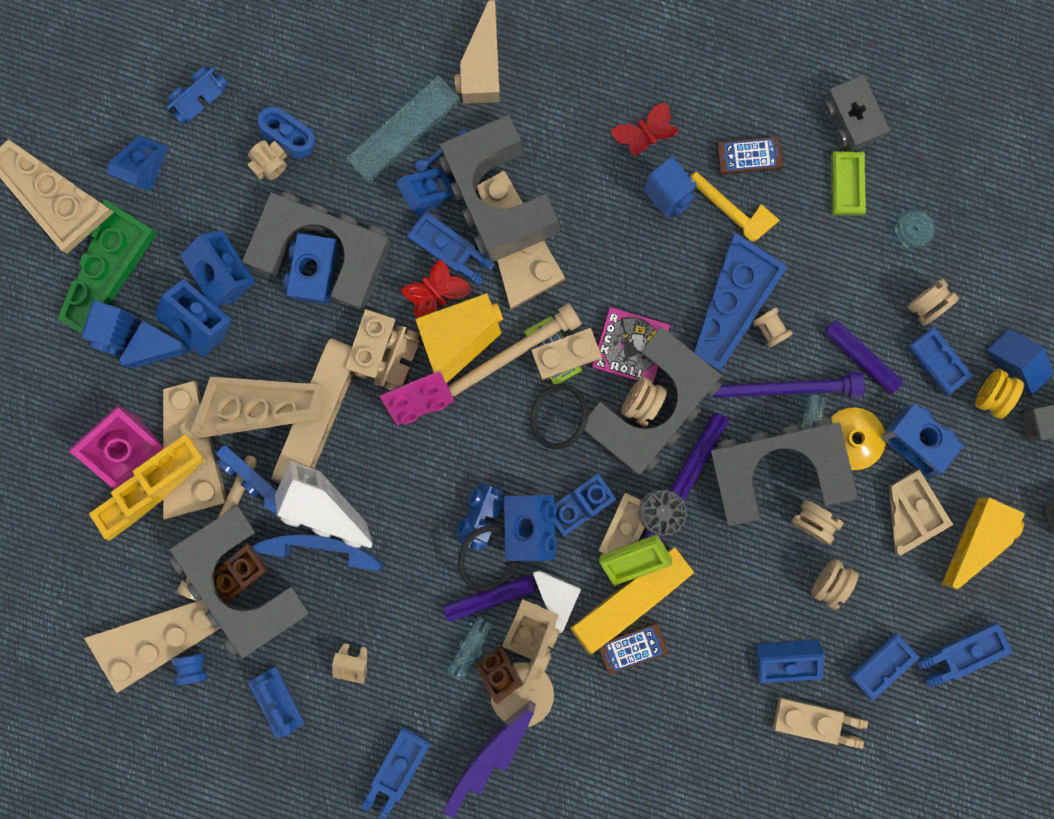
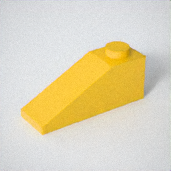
(986, 535)

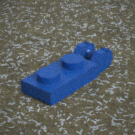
(447, 246)
(252, 481)
(967, 654)
(397, 769)

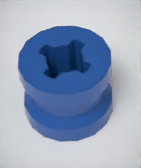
(189, 668)

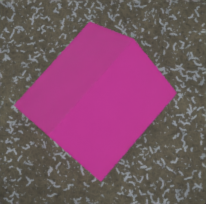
(117, 446)

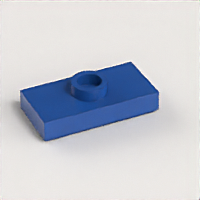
(939, 361)
(884, 666)

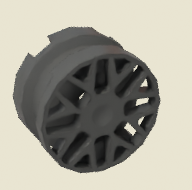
(662, 512)

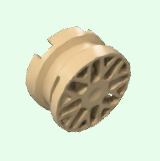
(930, 299)
(643, 401)
(818, 518)
(834, 584)

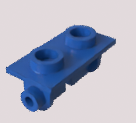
(186, 101)
(483, 502)
(276, 702)

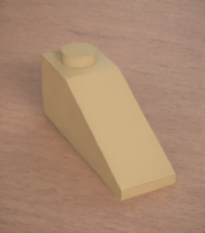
(480, 62)

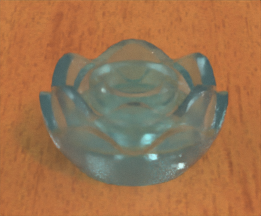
(905, 228)

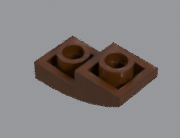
(238, 573)
(499, 674)

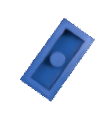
(789, 661)

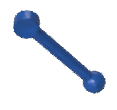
(422, 165)

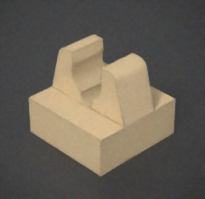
(350, 667)

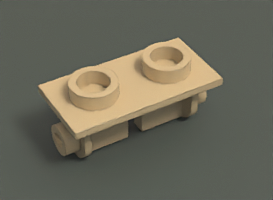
(370, 344)
(398, 347)

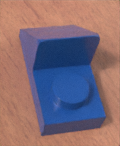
(139, 162)
(426, 190)

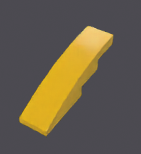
(147, 488)
(630, 603)

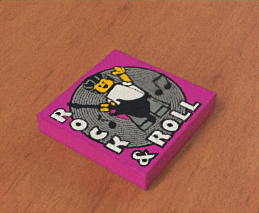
(622, 344)

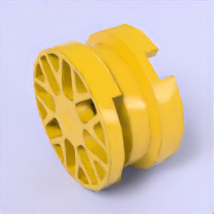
(999, 394)

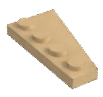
(51, 199)
(530, 269)
(249, 404)
(204, 485)
(147, 644)

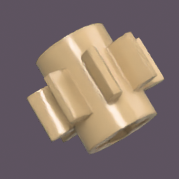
(267, 160)

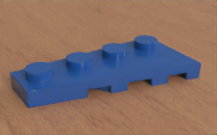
(738, 296)

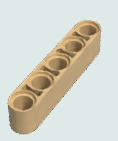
(308, 437)

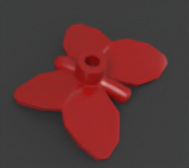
(639, 138)
(434, 288)

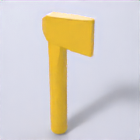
(752, 228)

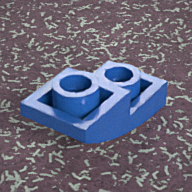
(582, 504)

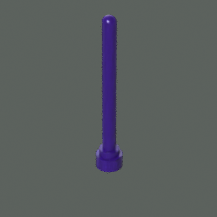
(850, 385)

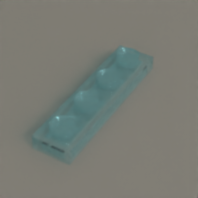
(403, 129)

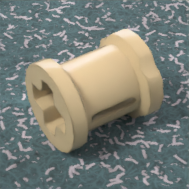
(772, 327)

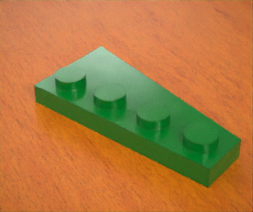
(108, 263)

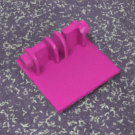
(417, 398)

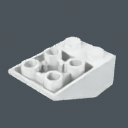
(313, 501)

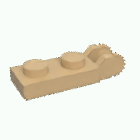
(816, 722)

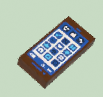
(749, 155)
(633, 648)

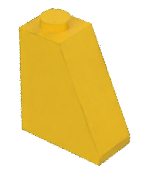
(459, 333)

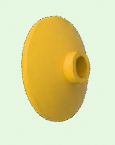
(869, 427)

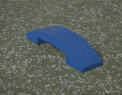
(357, 556)

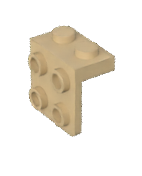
(530, 636)

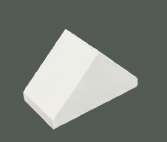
(557, 595)

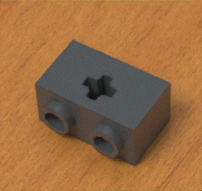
(856, 99)

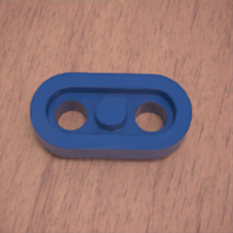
(288, 132)

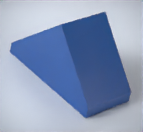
(151, 346)
(1022, 359)

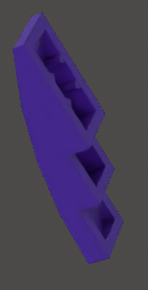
(496, 752)

